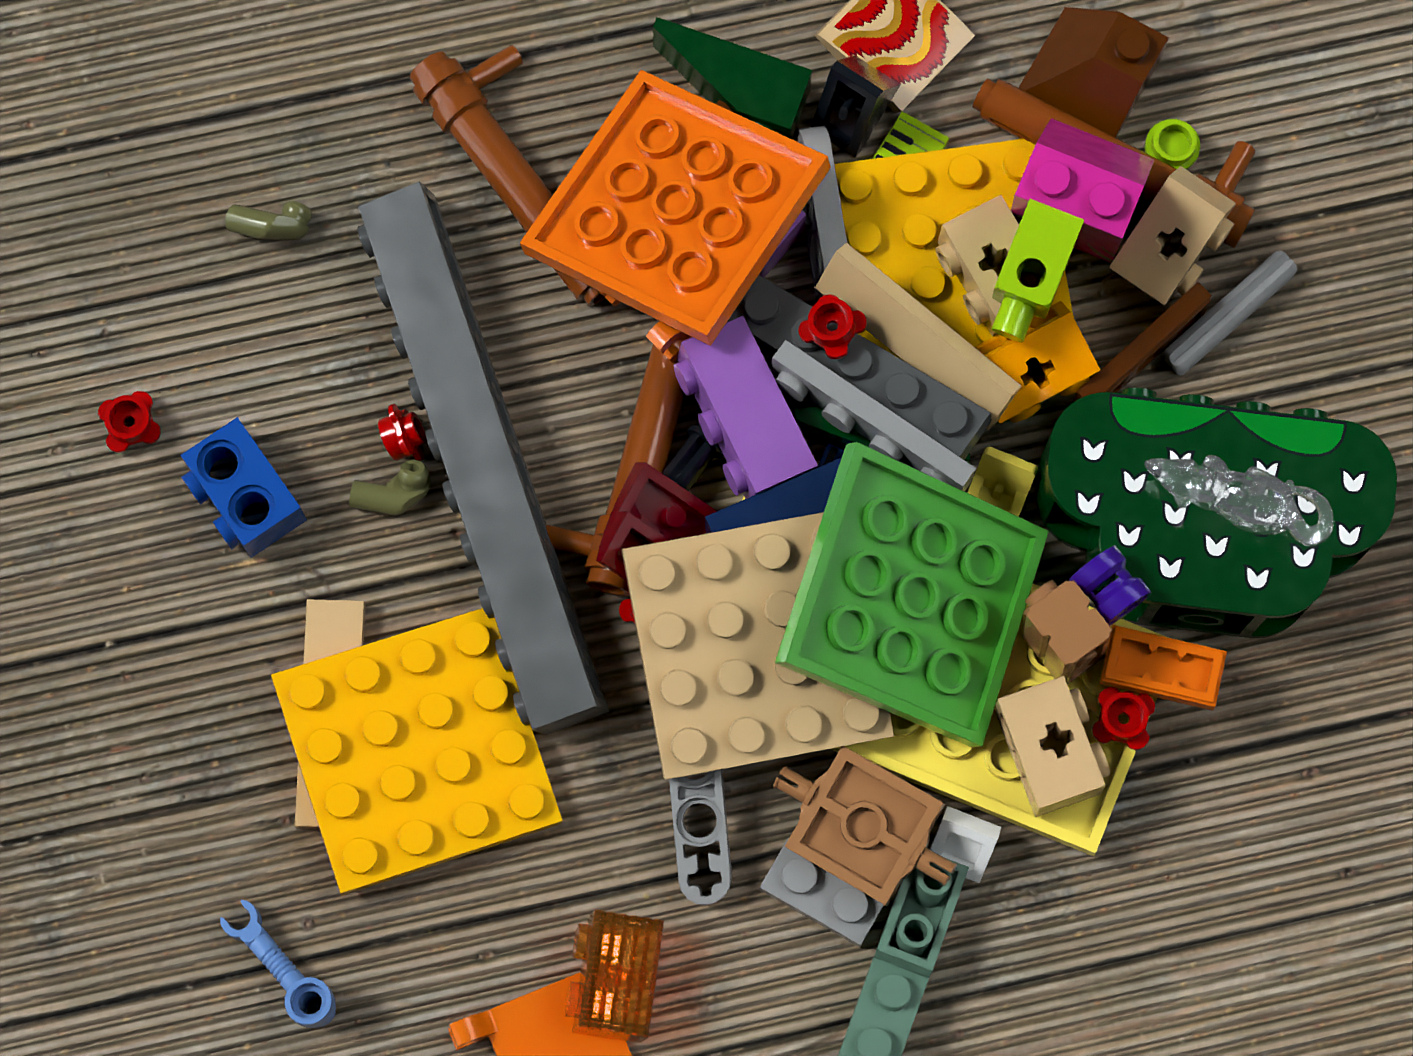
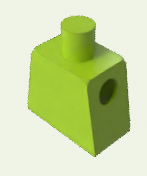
(1039, 248)

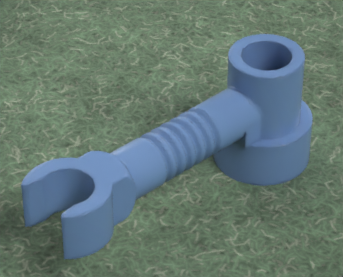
(298, 988)

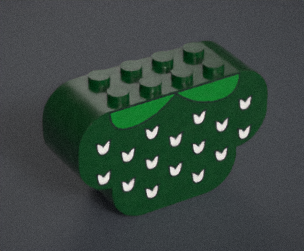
(1190, 558)

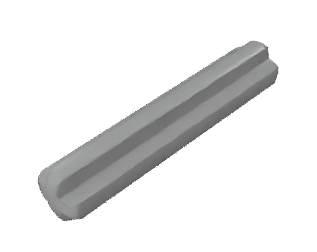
(1229, 312)

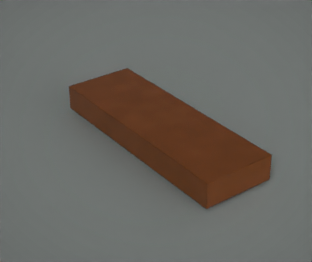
(1149, 343)

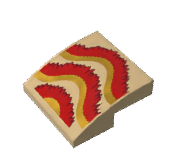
(898, 38)

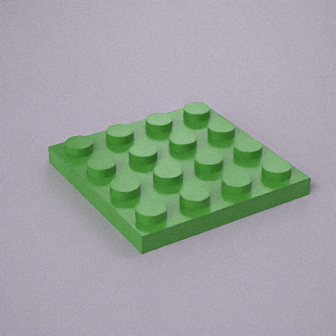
(912, 595)

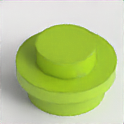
(1173, 143)

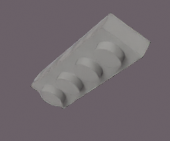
(851, 409)

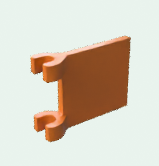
(533, 1027)

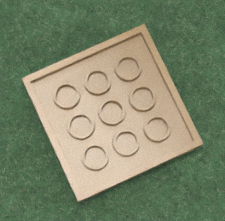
(709, 643)

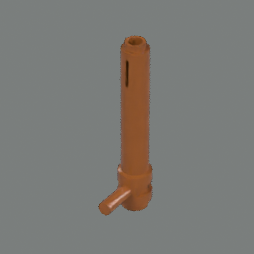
(463, 112)
(1028, 116)
(648, 442)

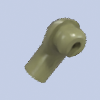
(268, 225)
(397, 495)

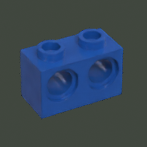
(251, 483)

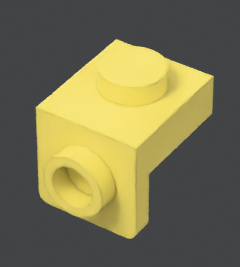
(1003, 480)

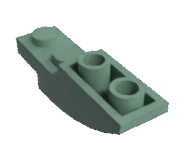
(902, 964)

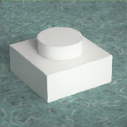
(966, 841)

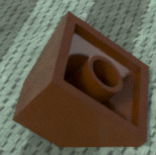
(1095, 66)

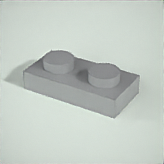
(821, 896)

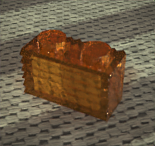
(615, 977)

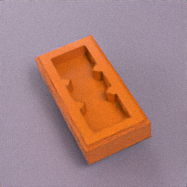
(1163, 667)

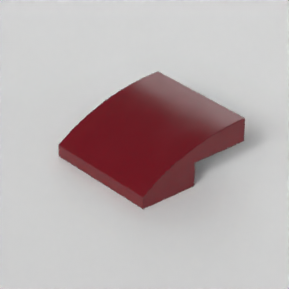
(649, 512)

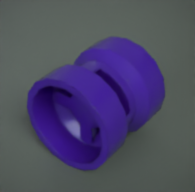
(1120, 595)

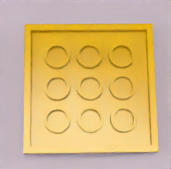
(897, 212)
(415, 751)

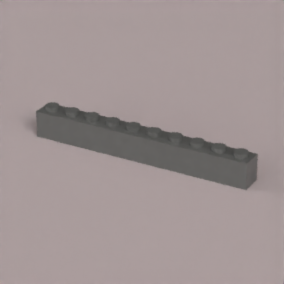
(482, 461)

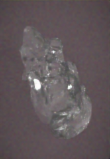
(1249, 500)

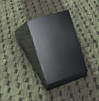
(853, 103)

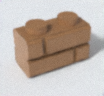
(1065, 629)

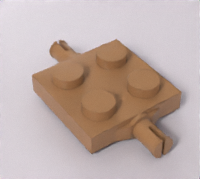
(864, 825)

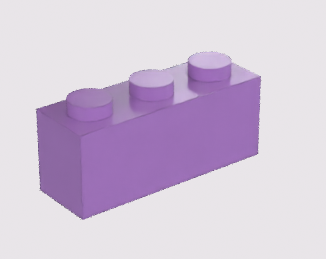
(743, 410)

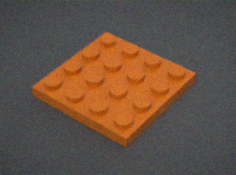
(675, 206)

